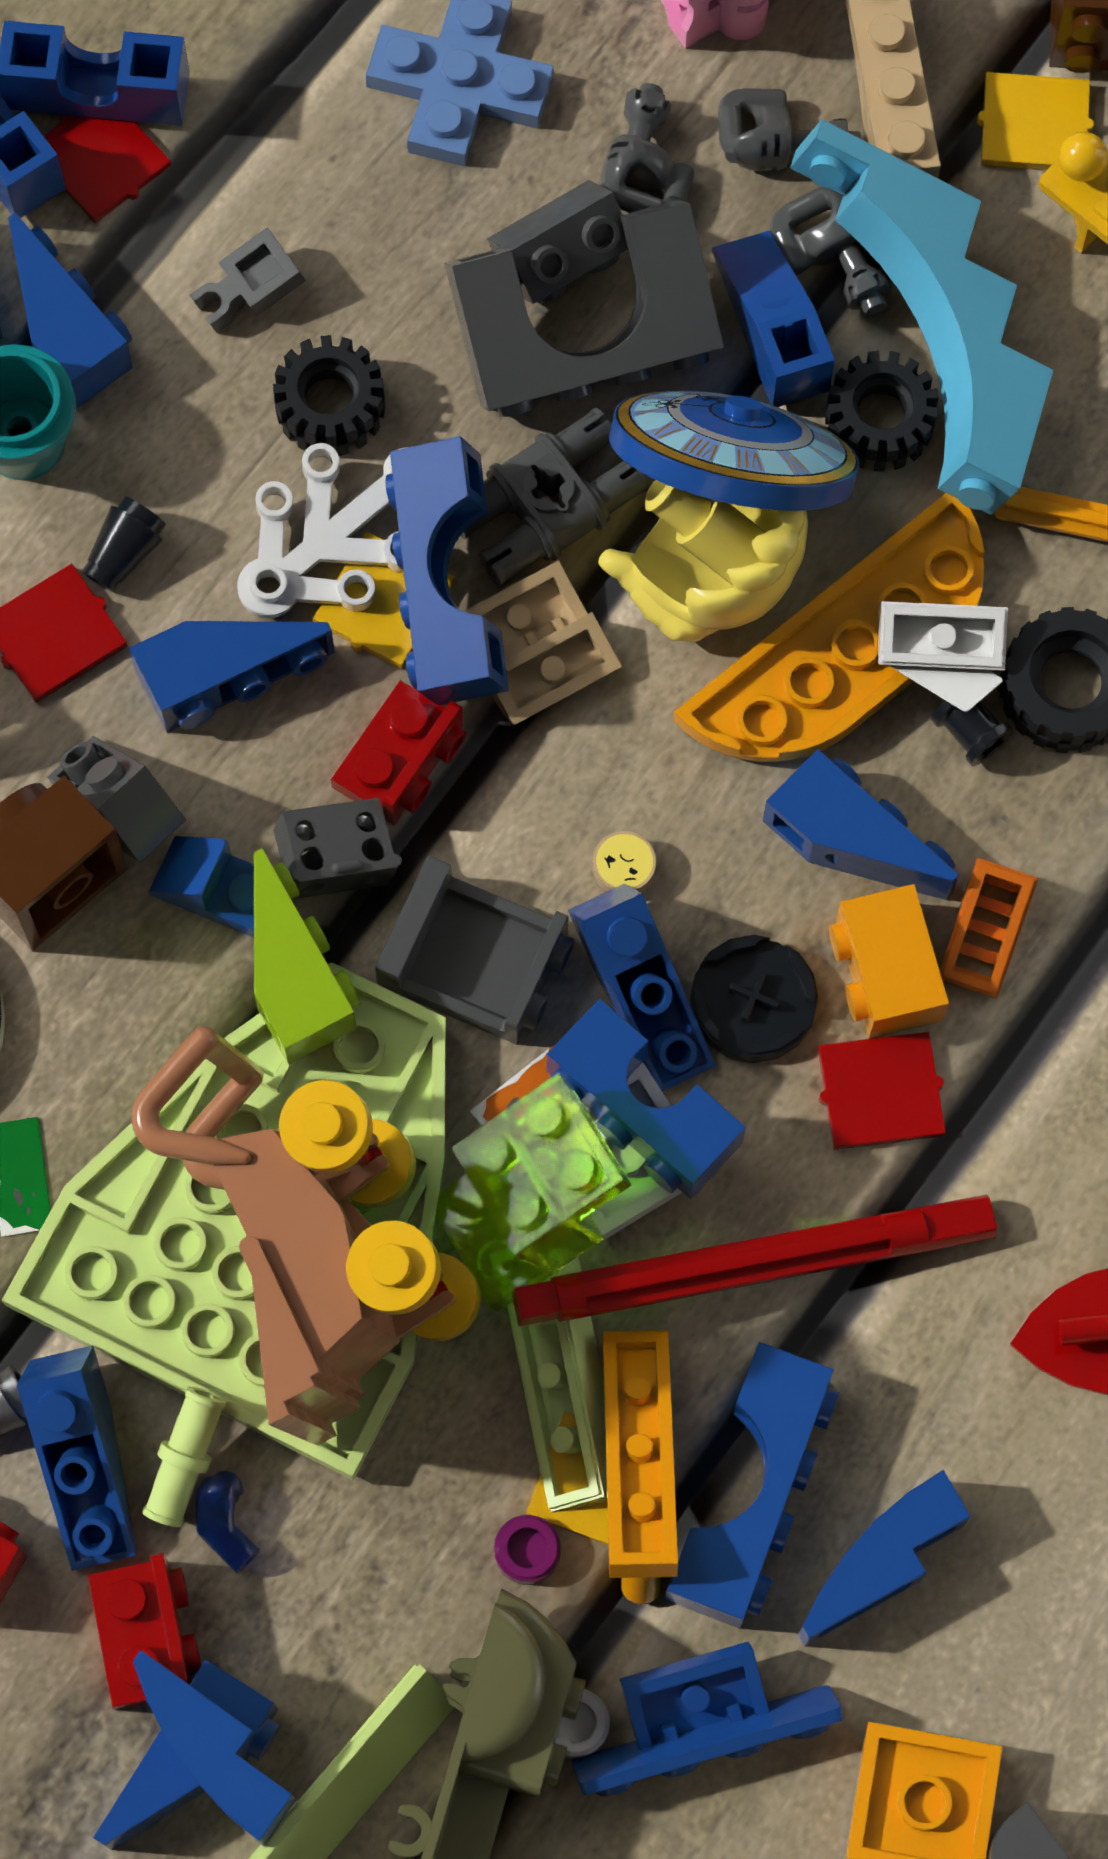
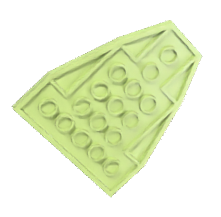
(153, 1258)

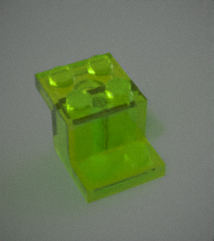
(529, 1191)

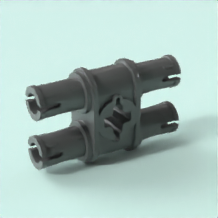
(550, 468)

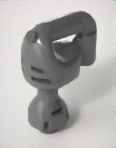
(772, 139)
(640, 163)
(827, 244)

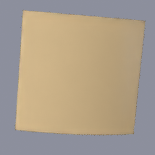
(547, 642)

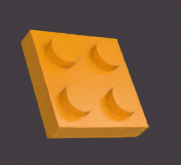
(922, 1796)

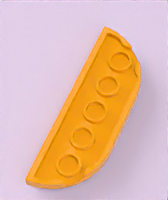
(821, 666)

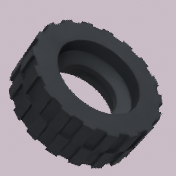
(1021, 688)

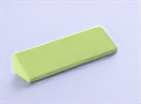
(558, 1376)
(361, 1770)

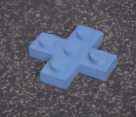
(459, 78)

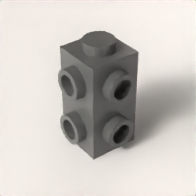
(564, 241)

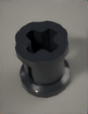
(975, 730)

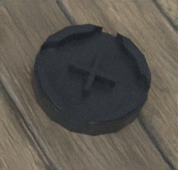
(754, 999)

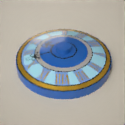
(733, 450)

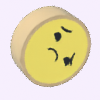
(624, 859)

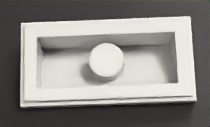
(942, 635)

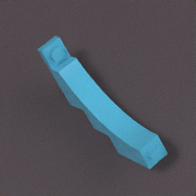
(920, 239)

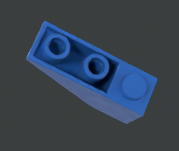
(65, 318)
(776, 319)
(212, 663)
(845, 829)
(642, 982)
(79, 1455)

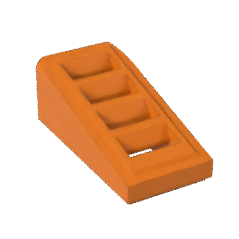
(1003, 878)

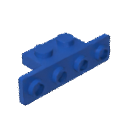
(700, 1713)

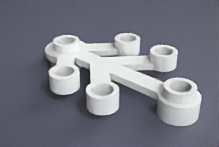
(322, 542)

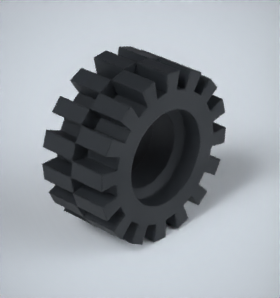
(329, 363)
(884, 378)

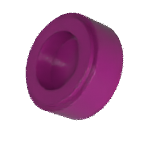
(527, 1549)

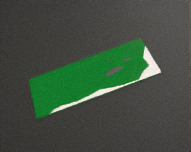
(22, 1178)

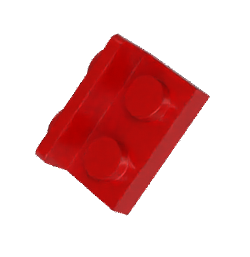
(401, 752)
(140, 1612)

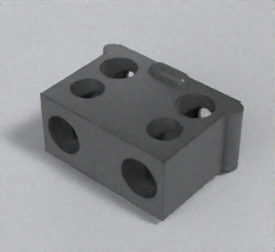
(335, 848)

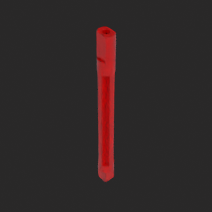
(756, 1261)

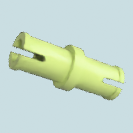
(184, 1457)

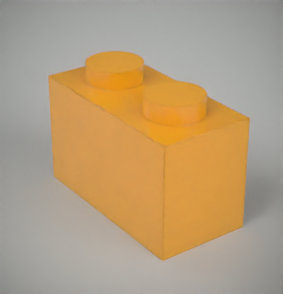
(889, 962)

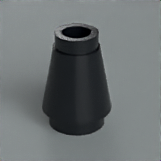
(123, 543)

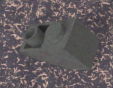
(122, 794)

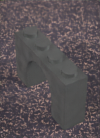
(669, 322)

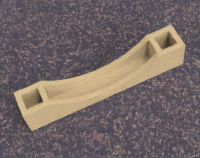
(892, 82)

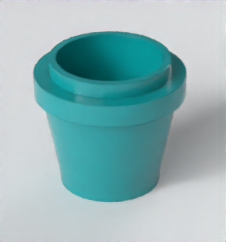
(36, 395)

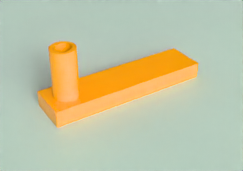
(639, 1462)

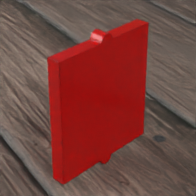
(104, 161)
(56, 633)
(881, 1090)

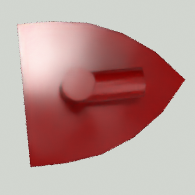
(1070, 1333)

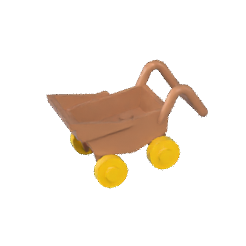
(323, 1277)

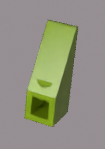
(292, 980)

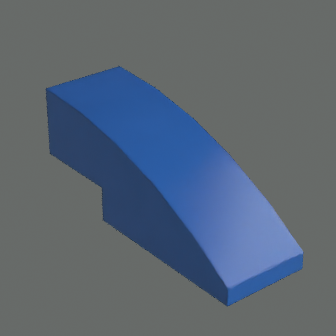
(885, 1556)
(213, 1749)

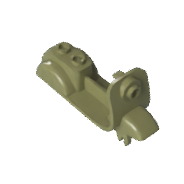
(505, 1734)

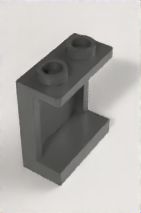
(473, 954)

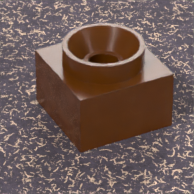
(52, 858)

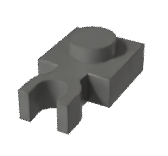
(256, 275)

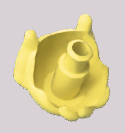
(708, 563)

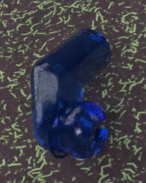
(215, 1519)

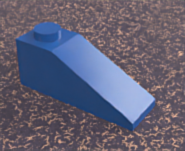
(161, 1778)

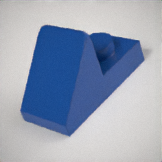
(208, 882)

